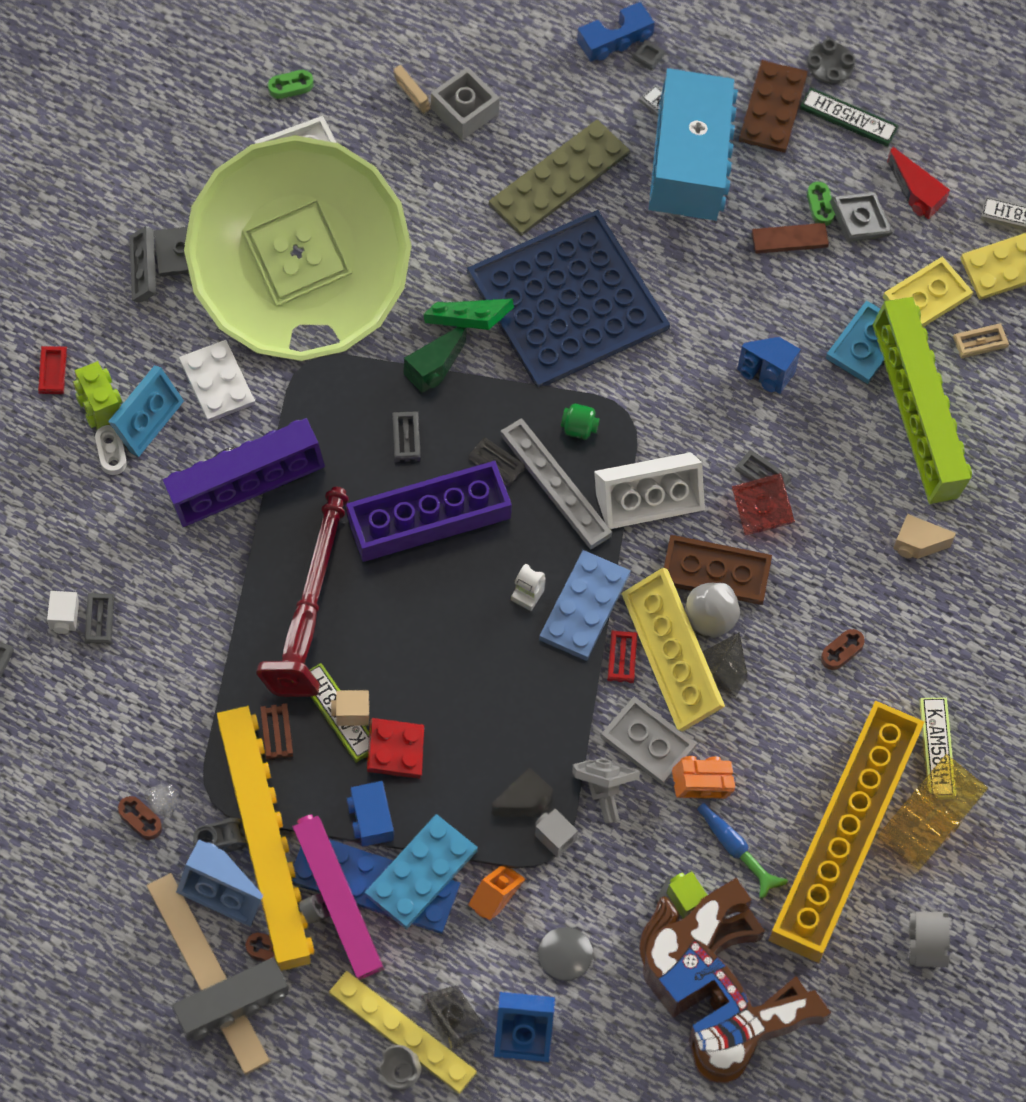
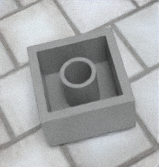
(465, 103)

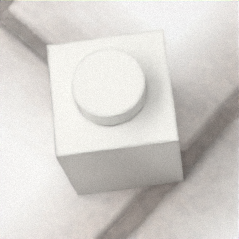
(63, 611)

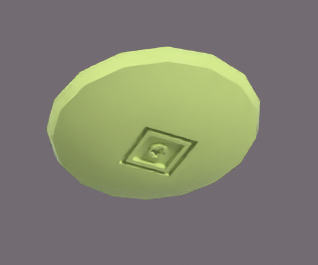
(307, 198)

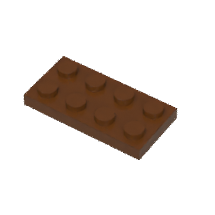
(773, 106)
(702, 562)

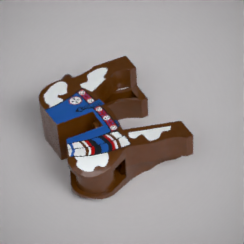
(685, 968)

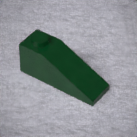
(432, 362)

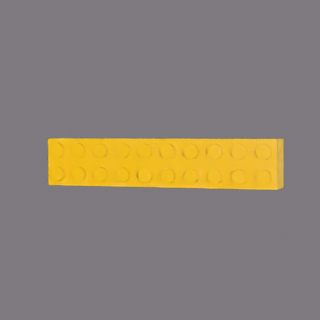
(846, 832)

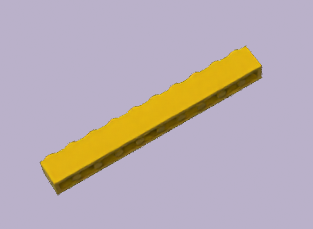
(264, 839)

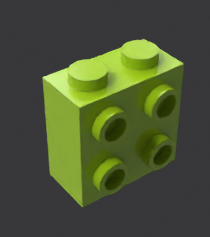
(96, 394)

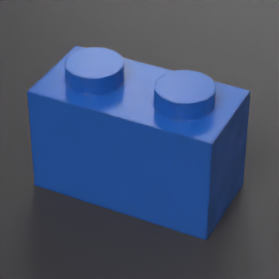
(371, 813)

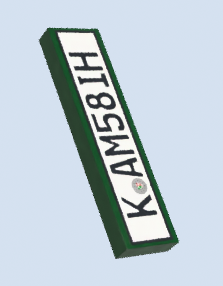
(849, 117)

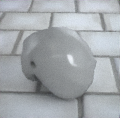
(712, 609)

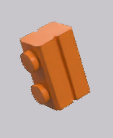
(703, 778)

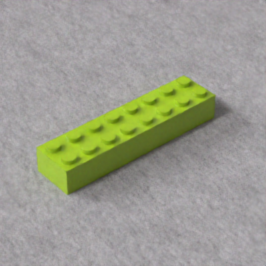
(922, 400)

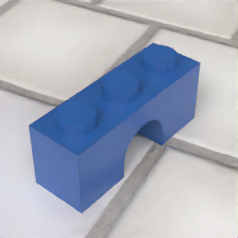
(599, 41)

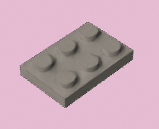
(647, 740)

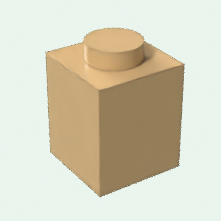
(351, 708)

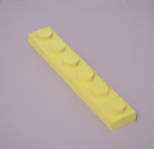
(402, 1031)

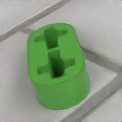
(290, 84)
(815, 205)

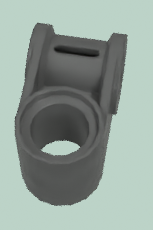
(221, 834)

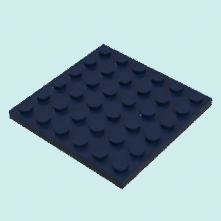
(570, 297)

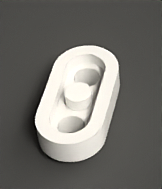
(110, 451)

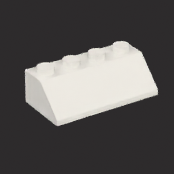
(650, 490)

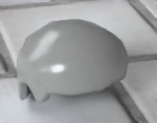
(409, 1065)

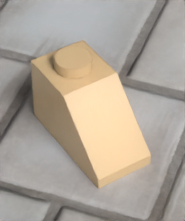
(922, 538)

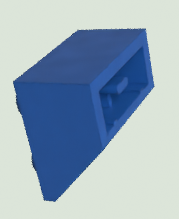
(777, 360)

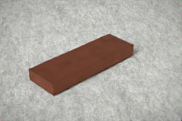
(790, 238)

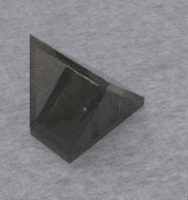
(727, 665)

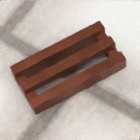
(274, 710)

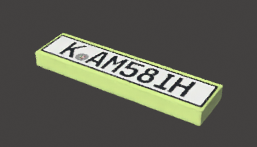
(935, 731)

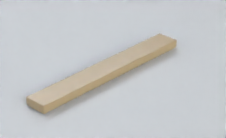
(204, 967)

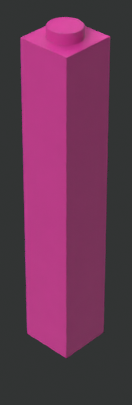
(338, 897)

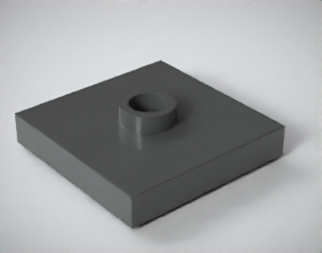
(860, 216)
(170, 251)

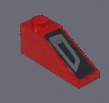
(920, 188)

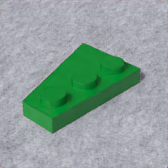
(469, 314)

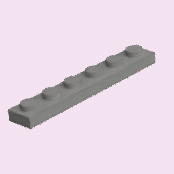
(556, 483)

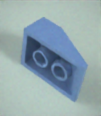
(219, 884)

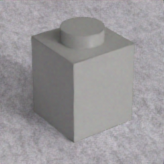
(555, 832)

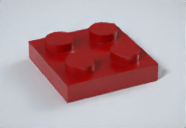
(395, 748)

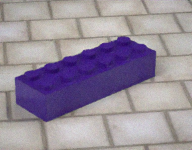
(244, 472)
(429, 511)

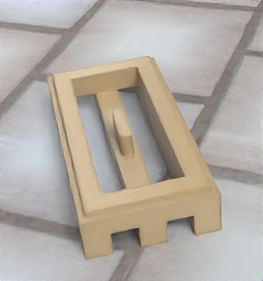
(411, 89)
(981, 349)

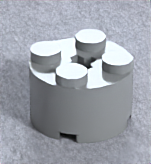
(929, 939)

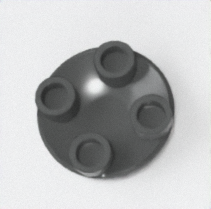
(830, 62)
(565, 953)

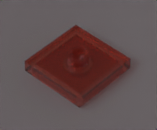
(763, 504)

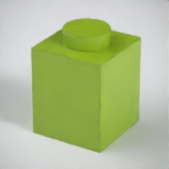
(685, 892)

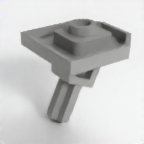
(604, 783)

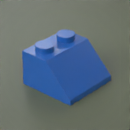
(524, 1026)

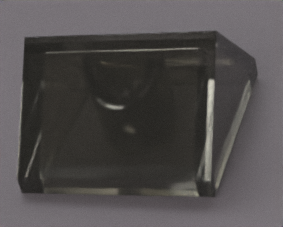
(452, 1016)

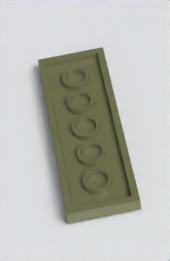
(559, 177)

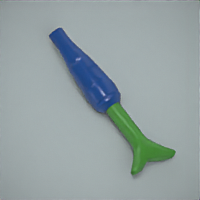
(738, 848)

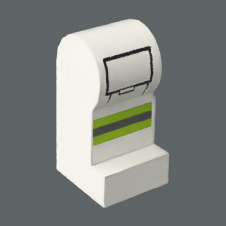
(528, 587)

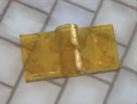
(932, 812)

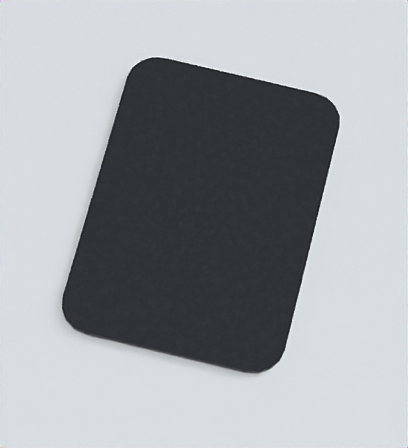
(427, 623)

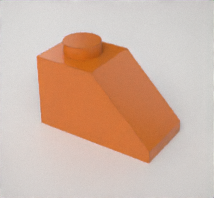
(495, 892)

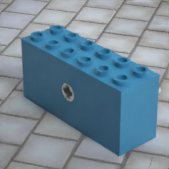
(693, 145)

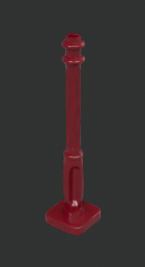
(291, 675)

